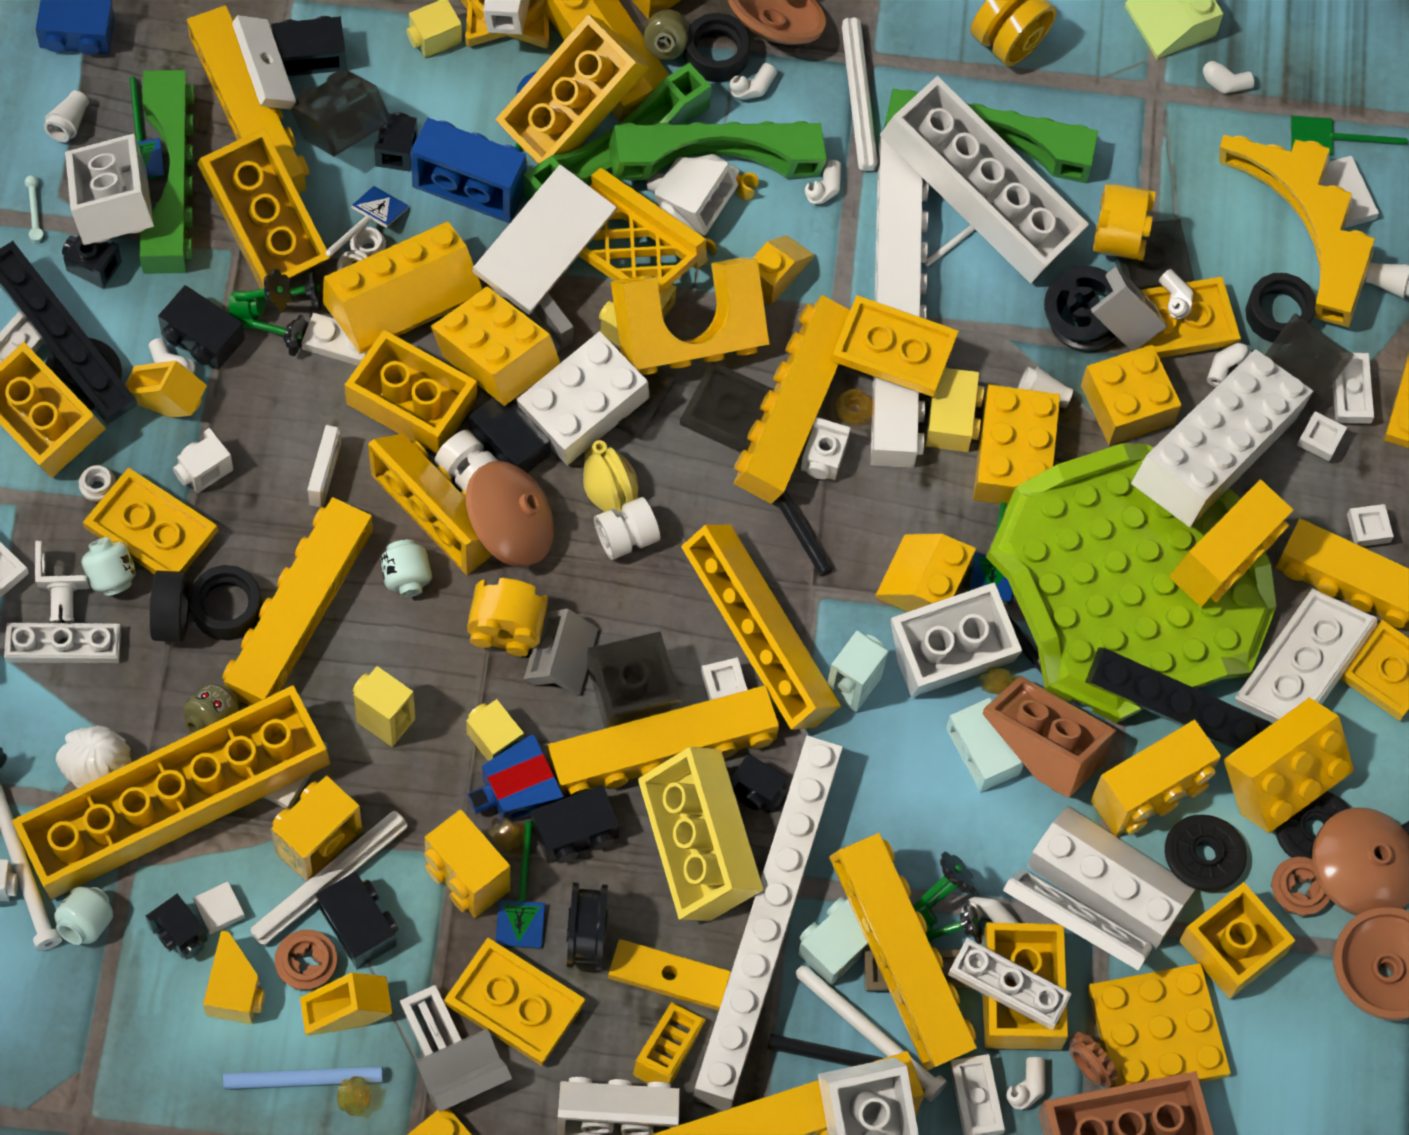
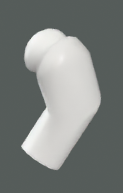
(753, 88)
(826, 188)
(1180, 294)
(161, 353)
(1031, 1088)

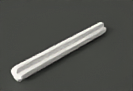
(859, 94)
(339, 868)

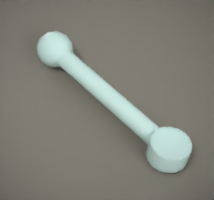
(35, 234)

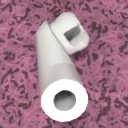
(1225, 80)
(1224, 360)
(992, 910)

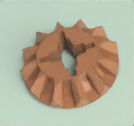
(1283, 881)
(297, 945)
(1092, 1060)

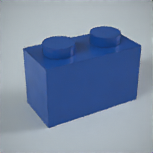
(75, 25)

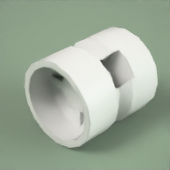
(462, 457)
(627, 528)

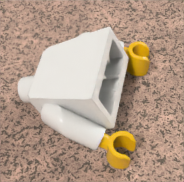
(699, 189)

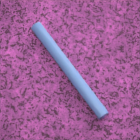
(299, 1077)

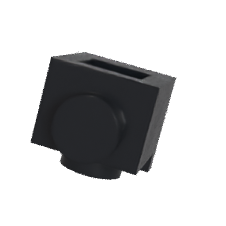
(396, 142)
(93, 267)
(759, 785)
(177, 927)

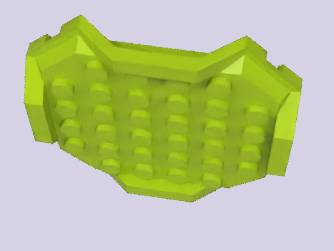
(1095, 570)

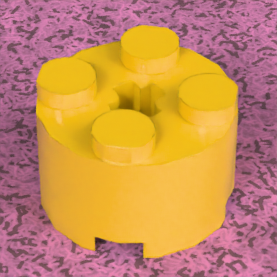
(1124, 221)
(507, 616)

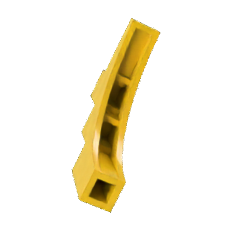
(1324, 211)

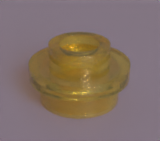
(857, 398)
(996, 680)
(506, 833)
(354, 1096)

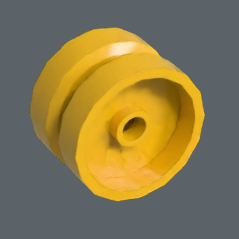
(1013, 27)

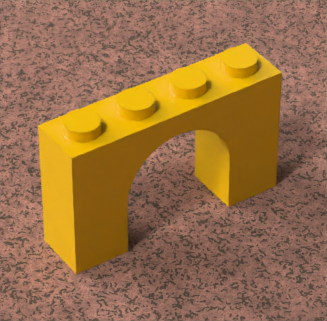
(736, 326)

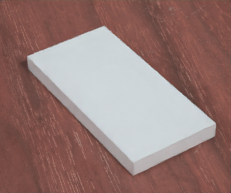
(544, 239)
(1306, 656)
(1078, 918)

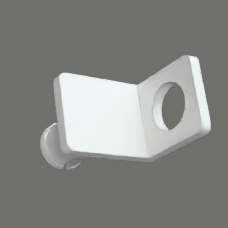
(60, 587)

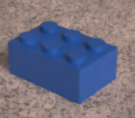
(468, 169)

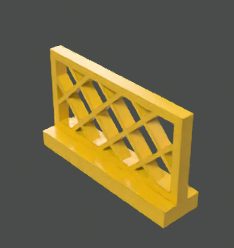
(649, 222)

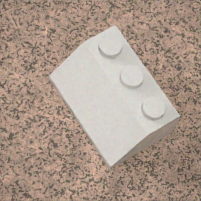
(954, 639)
(616, 1107)

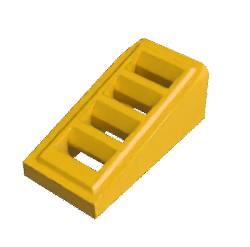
(655, 1067)

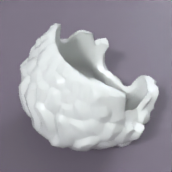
(91, 754)

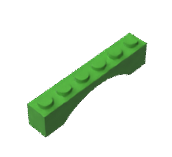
(673, 101)
(166, 109)
(1059, 147)
(786, 148)

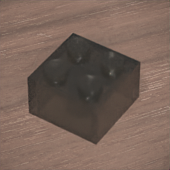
(340, 112)
(632, 679)

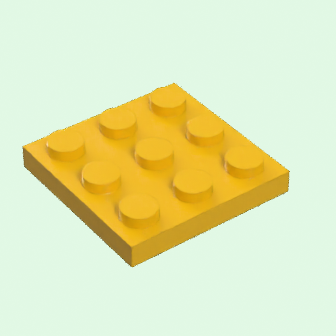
(1159, 1026)

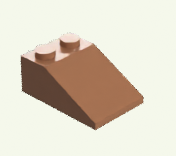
(1050, 735)

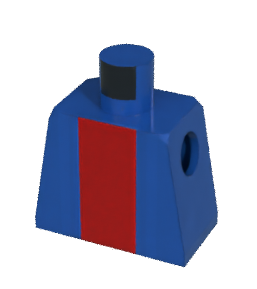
(516, 782)

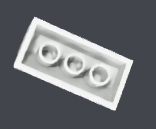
(1110, 876)

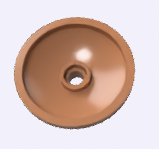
(781, 20)
(510, 514)
(1347, 862)
(1365, 944)

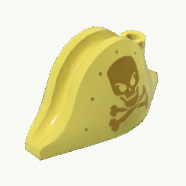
(608, 477)

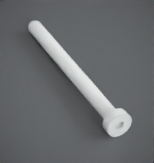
(46, 936)
(932, 1085)

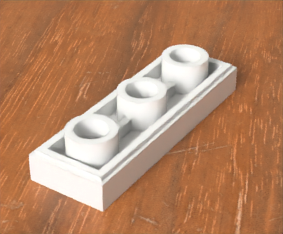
(263, 62)
(84, 645)
(1031, 995)

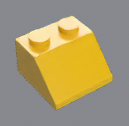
(925, 571)

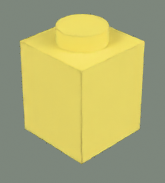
(434, 28)
(492, 729)

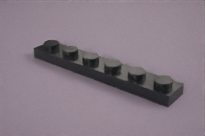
(63, 336)
(1172, 699)

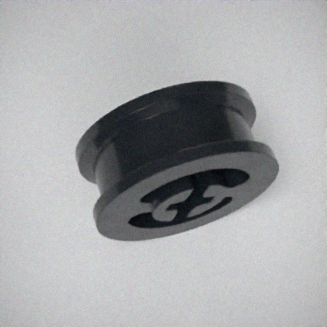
(1077, 290)
(587, 926)

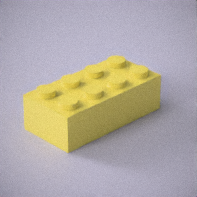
(700, 834)

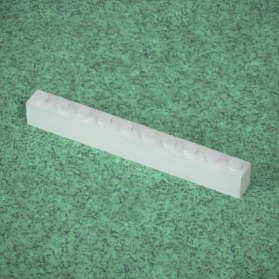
(898, 285)
(767, 925)

